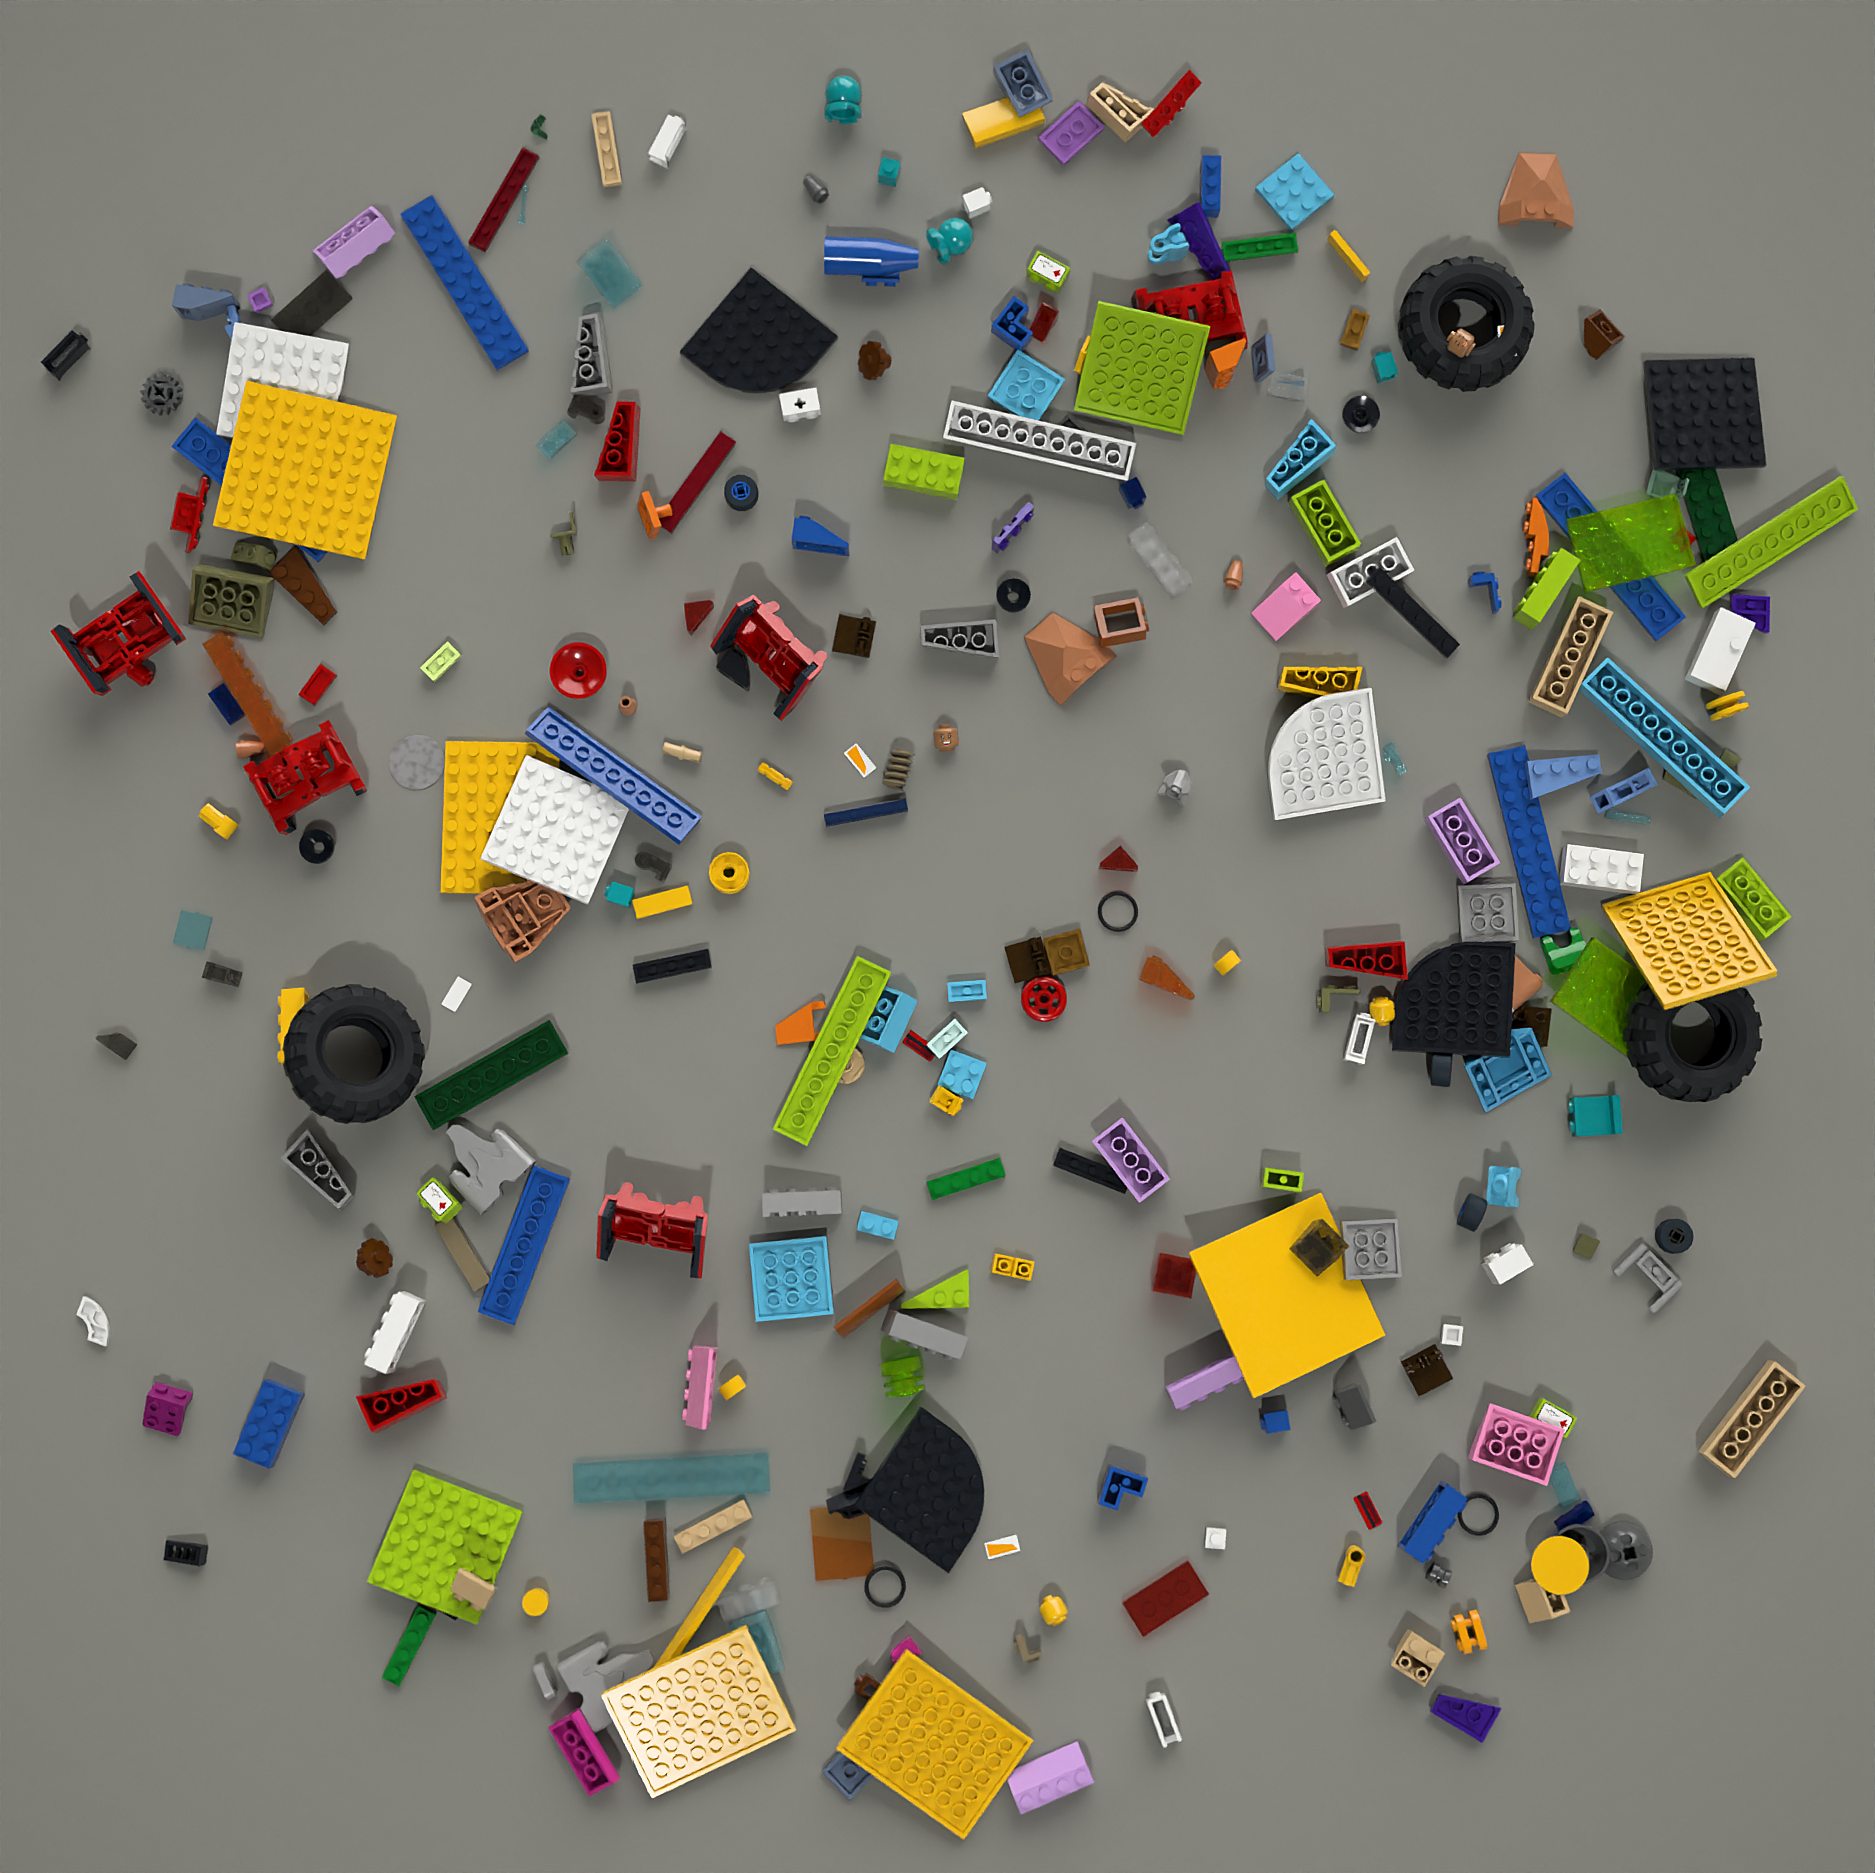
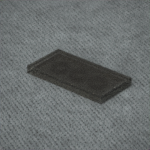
(312, 306)

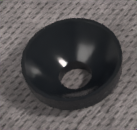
(1017, 586)
(307, 844)

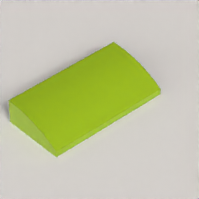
(1752, 899)

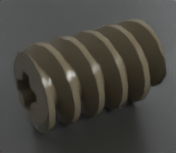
(897, 769)

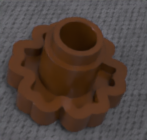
(873, 360)
(374, 1258)

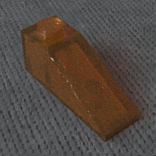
(1161, 976)

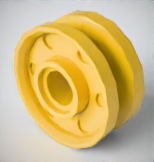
(1727, 706)
(737, 881)

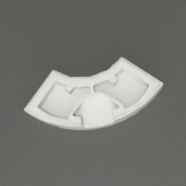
(96, 1321)

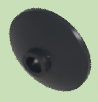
(1364, 406)

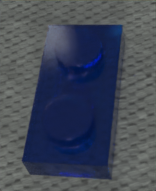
(226, 704)
(1577, 1515)

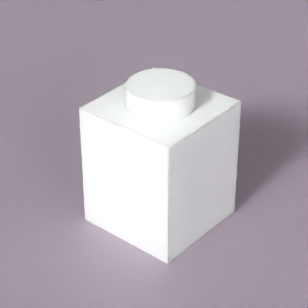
(976, 202)

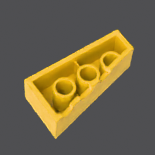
(1319, 681)
(290, 1003)

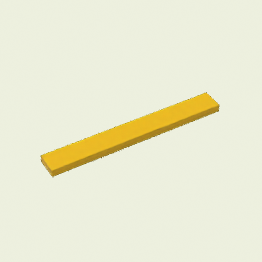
(702, 1606)

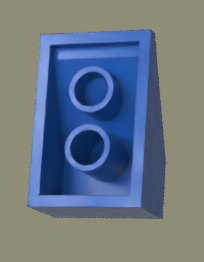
(813, 537)

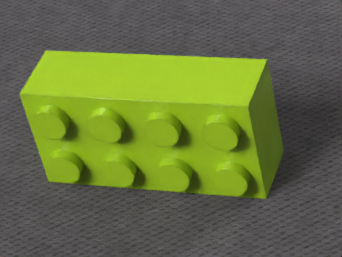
(923, 471)
(1324, 523)
(1546, 589)

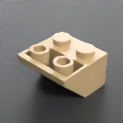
(1539, 1603)
(1416, 1657)

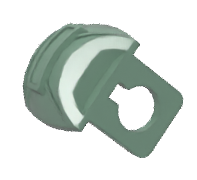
(1665, 483)

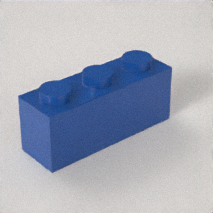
(1210, 185)

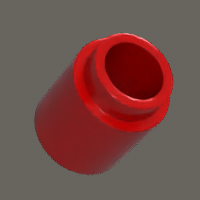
(141, 675)

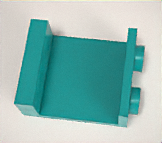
(1595, 1116)

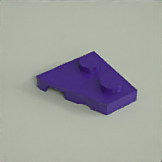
(1754, 609)

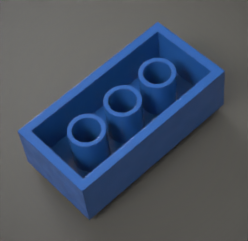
(268, 1423)
(1432, 1522)

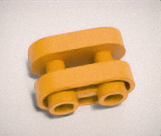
(1459, 1625)

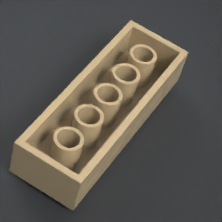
(1570, 657)
(1751, 1419)

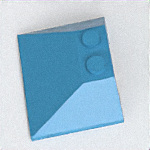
(1503, 1078)

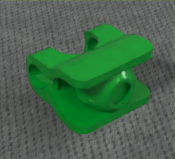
(1562, 959)

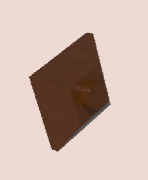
(1600, 334)

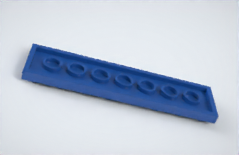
(524, 1245)

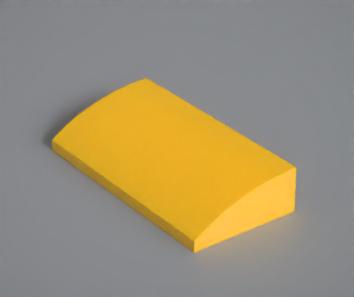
(998, 122)

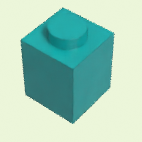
(889, 172)
(1384, 366)
(619, 894)

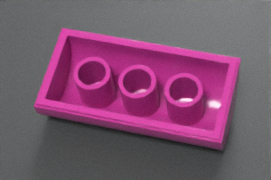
(584, 1752)

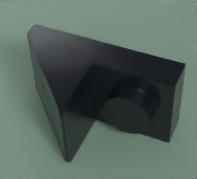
(854, 1478)

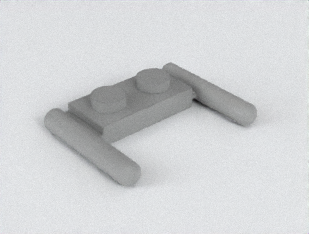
(1655, 1271)

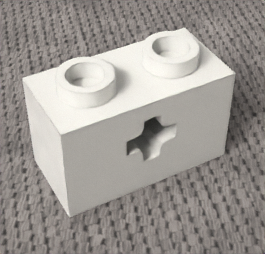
(807, 398)

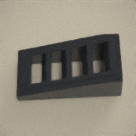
(198, 1553)

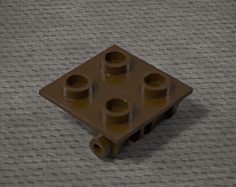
(854, 636)
(1027, 959)
(1535, 1018)
(1426, 1370)

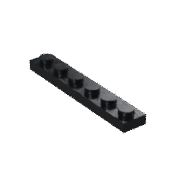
(1412, 612)

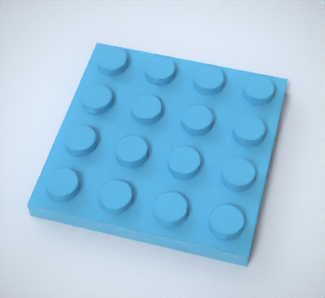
(791, 1279)

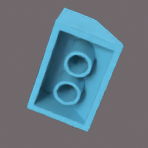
(889, 1019)

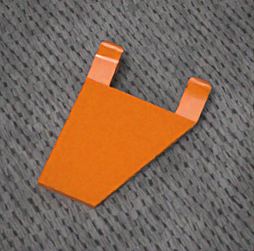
(799, 1026)

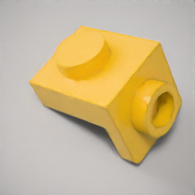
(946, 1101)

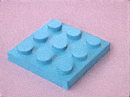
(1294, 192)
(1026, 387)

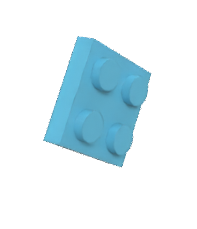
(962, 1074)

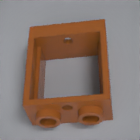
(1123, 636)

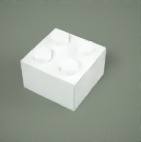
(1507, 1263)

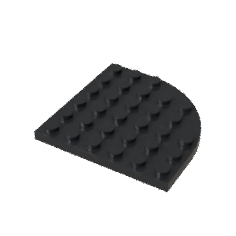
(758, 339)
(1458, 1002)
(928, 1491)

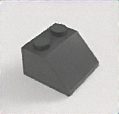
(1354, 1407)

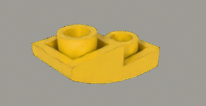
(1012, 1267)

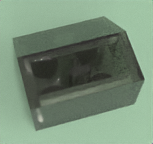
(1319, 1246)

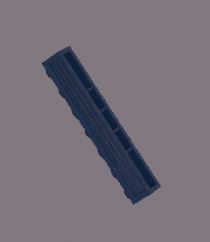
(866, 812)

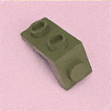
(254, 554)
(1323, 1000)

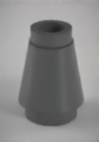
(816, 190)

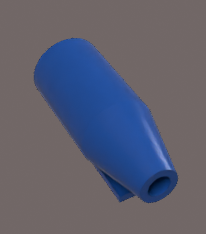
(869, 257)

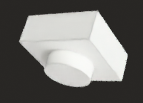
(1451, 1334)
(1215, 1538)

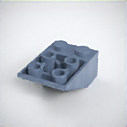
(201, 302)

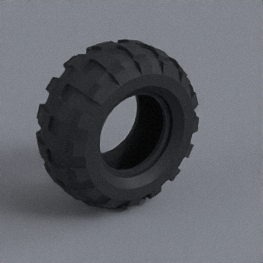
(1473, 281)
(1719, 1072)
(320, 1086)

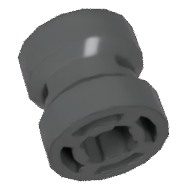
(1438, 1575)

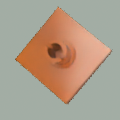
(651, 515)

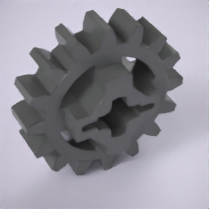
(168, 388)

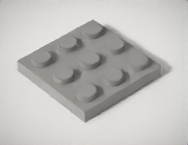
(1488, 913)
(1371, 1249)

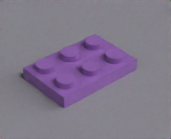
(1071, 133)

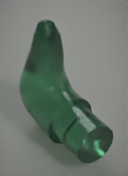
(535, 127)

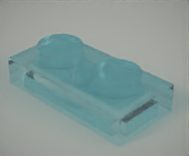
(555, 440)
(1563, 1485)

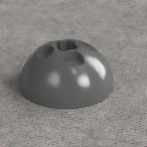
(1620, 1538)
(1594, 1546)

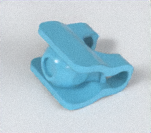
(1171, 246)
(1502, 1186)

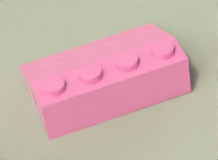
(701, 1386)
(1516, 1444)

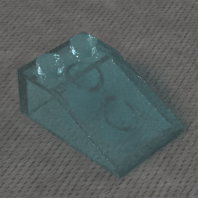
(609, 273)
(764, 1638)

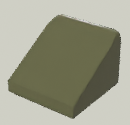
(1586, 1245)

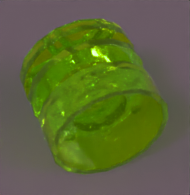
(902, 1376)

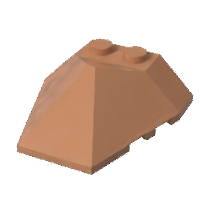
(1536, 193)
(1065, 656)
(521, 915)

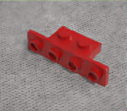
(1174, 101)
(187, 513)

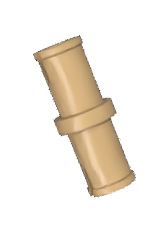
(682, 752)

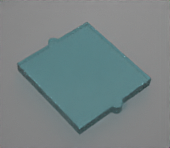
(192, 930)

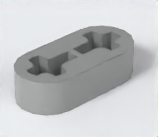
(545, 1681)

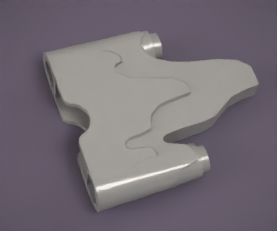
(488, 1165)
(588, 1677)

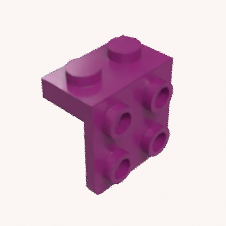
(166, 1408)

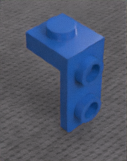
(1482, 579)

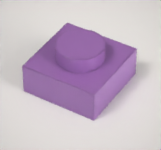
(260, 300)

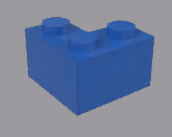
(1009, 326)
(1120, 1481)

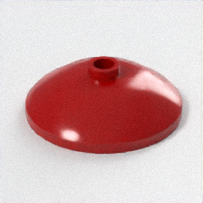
(572, 659)

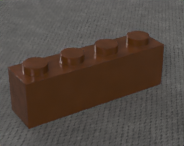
(656, 1560)

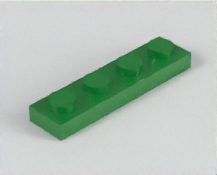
(1260, 247)
(965, 1179)
(409, 1645)

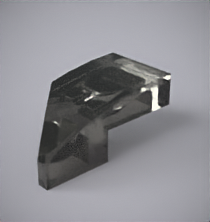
(118, 1044)

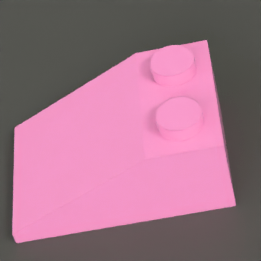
(1286, 606)

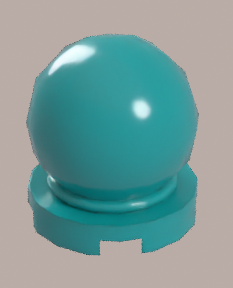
(843, 100)
(952, 238)

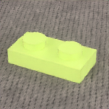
(441, 661)

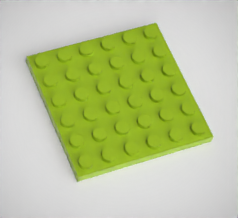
(1141, 367)
(436, 1535)

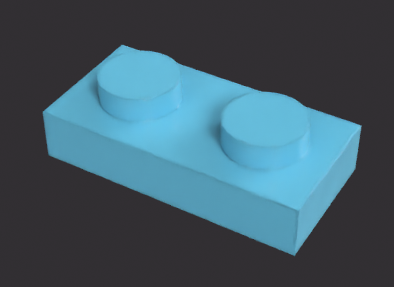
(967, 991)
(877, 1225)

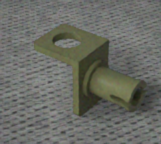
(564, 537)

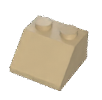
(473, 1589)

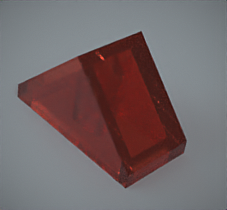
(1044, 322)
(696, 613)
(1119, 861)

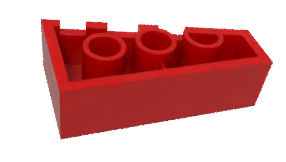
(620, 450)
(1371, 958)
(398, 1403)

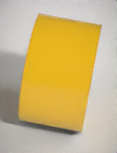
(1227, 962)
(732, 1387)
(535, 1602)

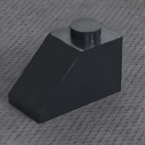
(734, 668)

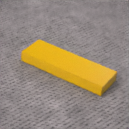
(1348, 256)
(662, 902)

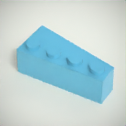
(1301, 459)

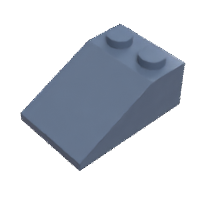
(1022, 84)

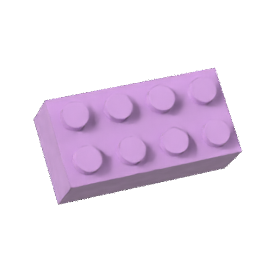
(1461, 841)

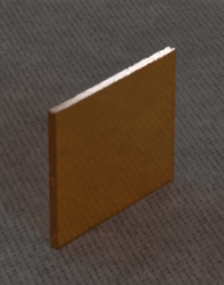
(840, 1545)

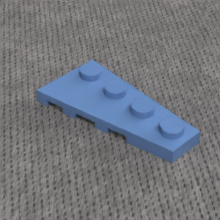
(1557, 773)

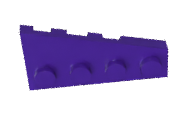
(1201, 240)

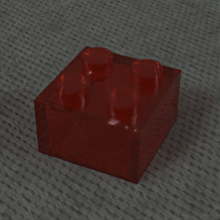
(1174, 1275)

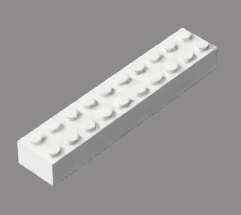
(1039, 440)

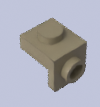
(1020, 1647)

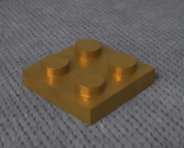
(1066, 952)

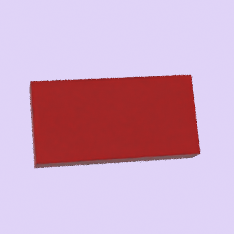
(317, 685)

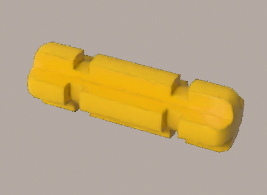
(775, 776)

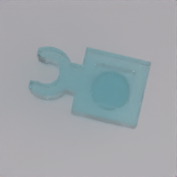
(1391, 755)

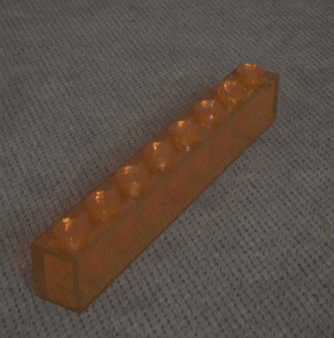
(248, 693)

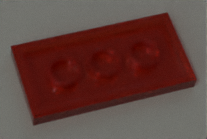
(1165, 1598)

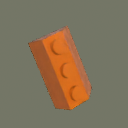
(1223, 363)

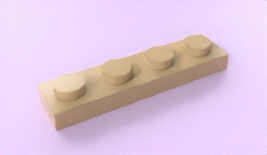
(606, 149)
(713, 1526)

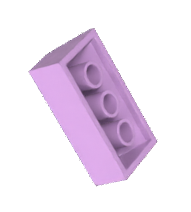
(354, 242)
(1130, 1160)
(1204, 1381)
(1049, 1777)

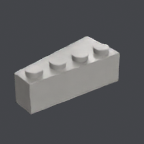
(591, 367)
(970, 637)
(314, 1167)
(801, 1203)
(925, 1334)

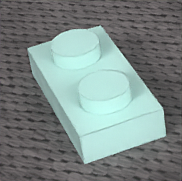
(947, 1038)

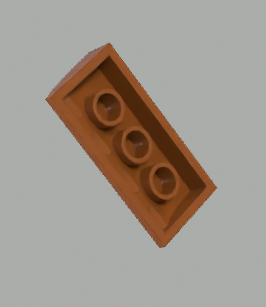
(869, 1308)

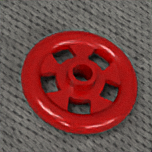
(1044, 982)

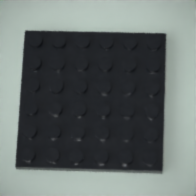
(1704, 414)

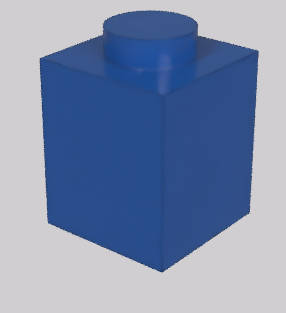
(1275, 1421)

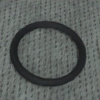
(1118, 894)
(1495, 1520)
(867, 1589)

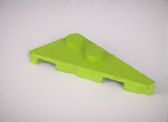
(948, 1294)

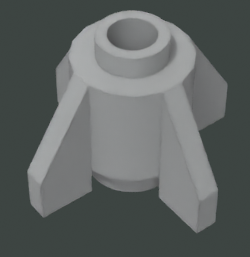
(1177, 786)

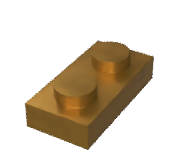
(1355, 329)

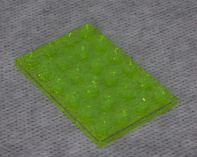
(1630, 542)
(1600, 992)

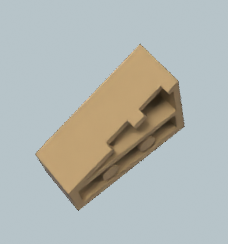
(1118, 111)

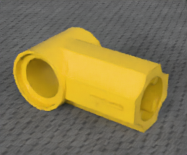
(222, 824)
(1351, 1568)

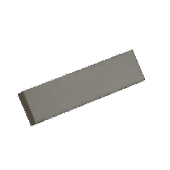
(463, 1254)

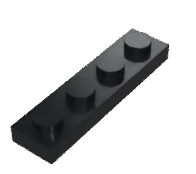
(672, 966)
(1089, 1170)

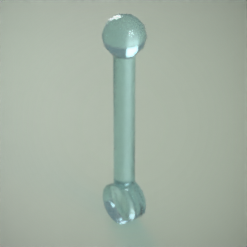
(521, 219)

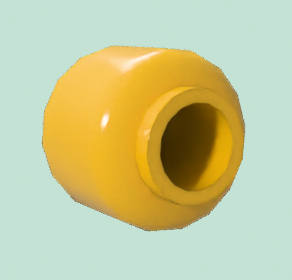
(1382, 1010)
(1053, 1610)

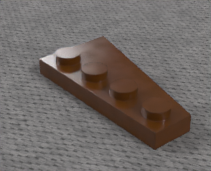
(300, 582)

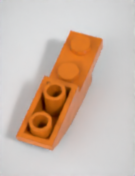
(1536, 530)

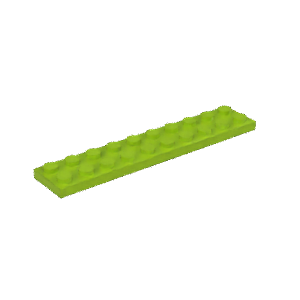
(1771, 542)
(832, 1051)

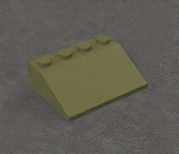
(230, 600)

